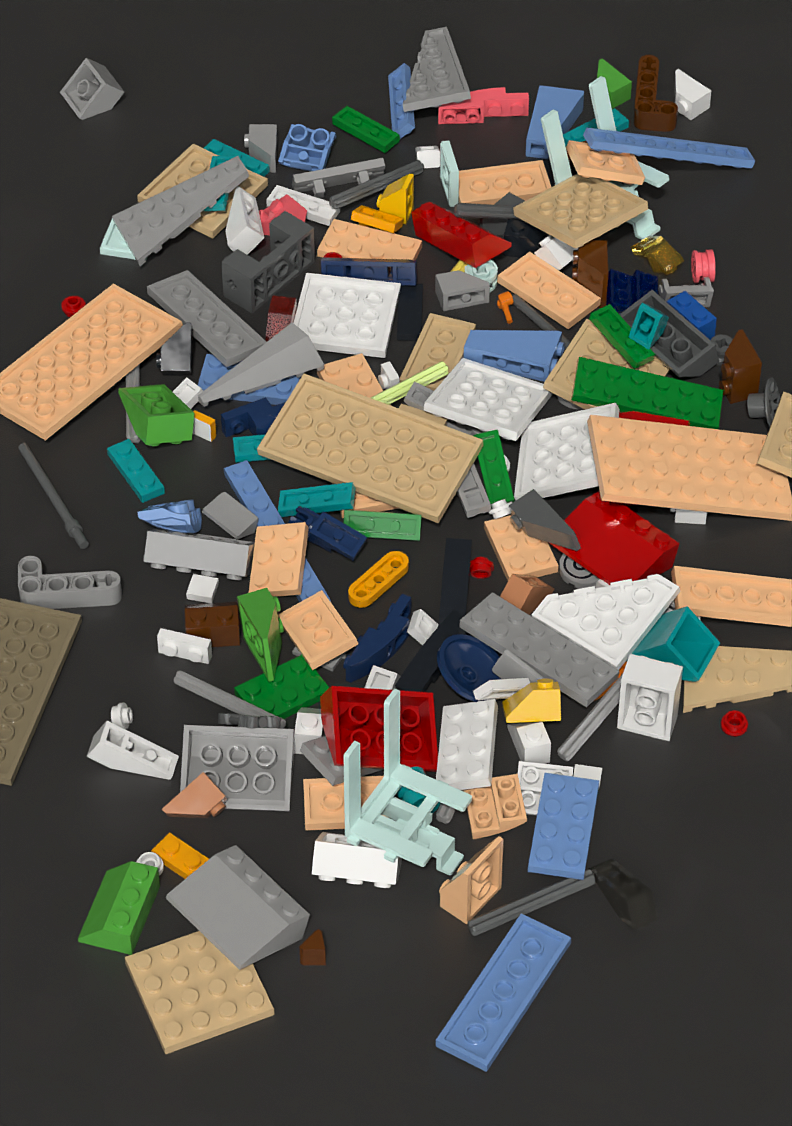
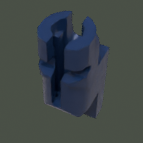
(253, 416)
(330, 533)

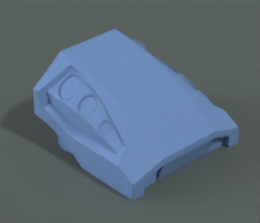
(306, 148)
(173, 516)

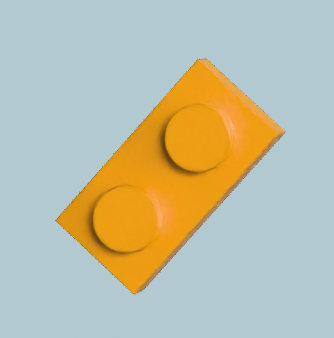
(371, 217)
(179, 855)

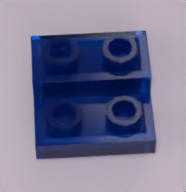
(625, 289)

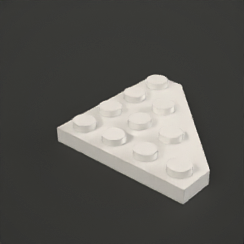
(609, 618)

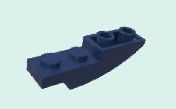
(381, 644)

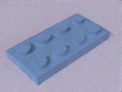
(275, 394)
(563, 826)

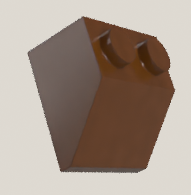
(592, 268)
(740, 369)
(214, 622)

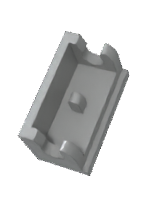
(702, 293)

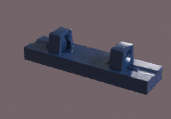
(402, 270)

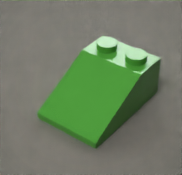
(157, 414)
(262, 628)

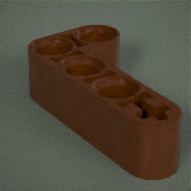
(649, 112)

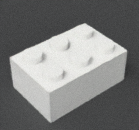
(649, 697)

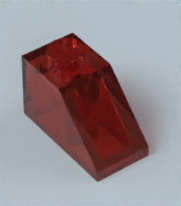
(280, 315)

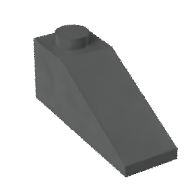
(541, 522)

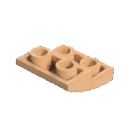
(496, 807)

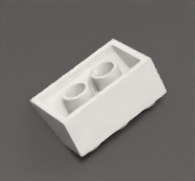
(340, 859)

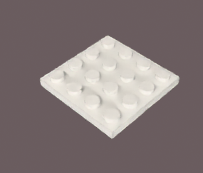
(347, 313)
(488, 399)
(558, 454)

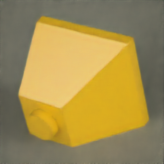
(534, 703)

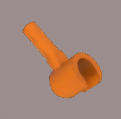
(504, 301)

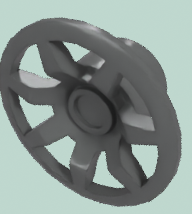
(762, 404)

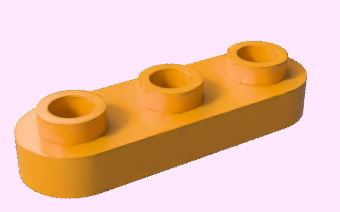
(366, 590)

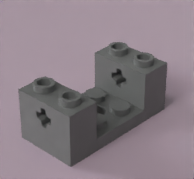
(254, 282)

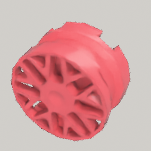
(703, 265)

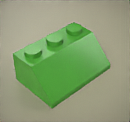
(121, 907)

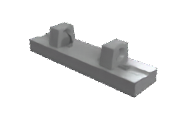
(339, 175)
(473, 495)

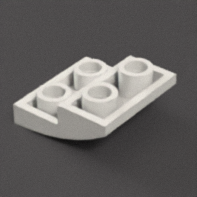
(531, 782)

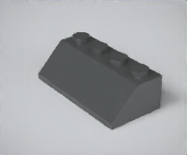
(682, 344)

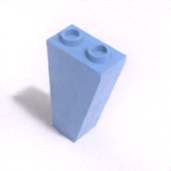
(569, 106)
(516, 351)

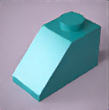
(648, 325)

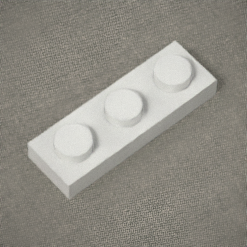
(317, 209)

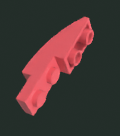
(484, 103)

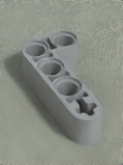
(66, 589)

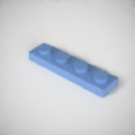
(399, 82)

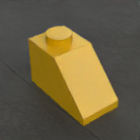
(398, 198)

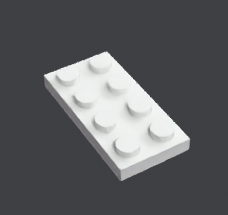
(467, 744)

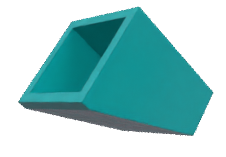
(680, 640)

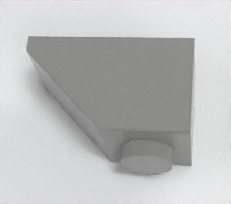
(263, 143)
(460, 290)

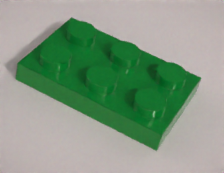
(291, 689)

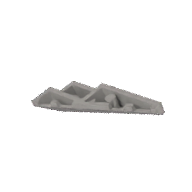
(280, 357)

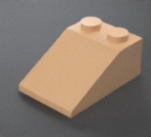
(474, 882)

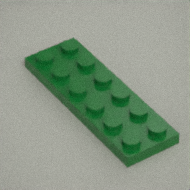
(645, 392)

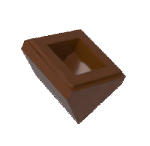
(313, 950)

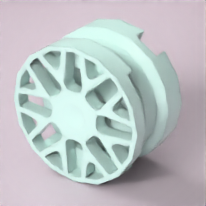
(486, 272)

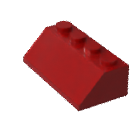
(457, 235)

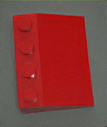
(618, 542)
(358, 716)

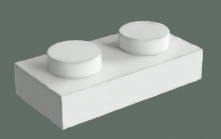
(184, 646)

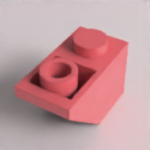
(277, 207)

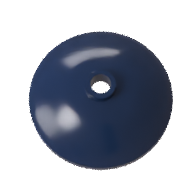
(466, 664)

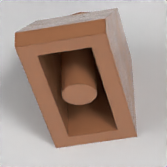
(526, 592)
(197, 800)

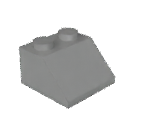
(91, 90)

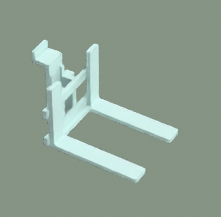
(644, 222)
(410, 833)

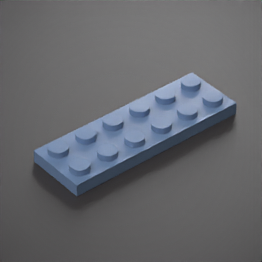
(503, 992)

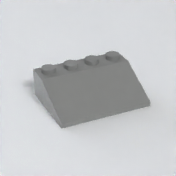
(245, 764)
(239, 908)

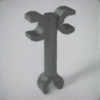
(248, 721)

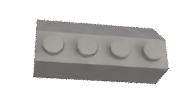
(199, 552)

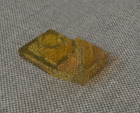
(659, 253)

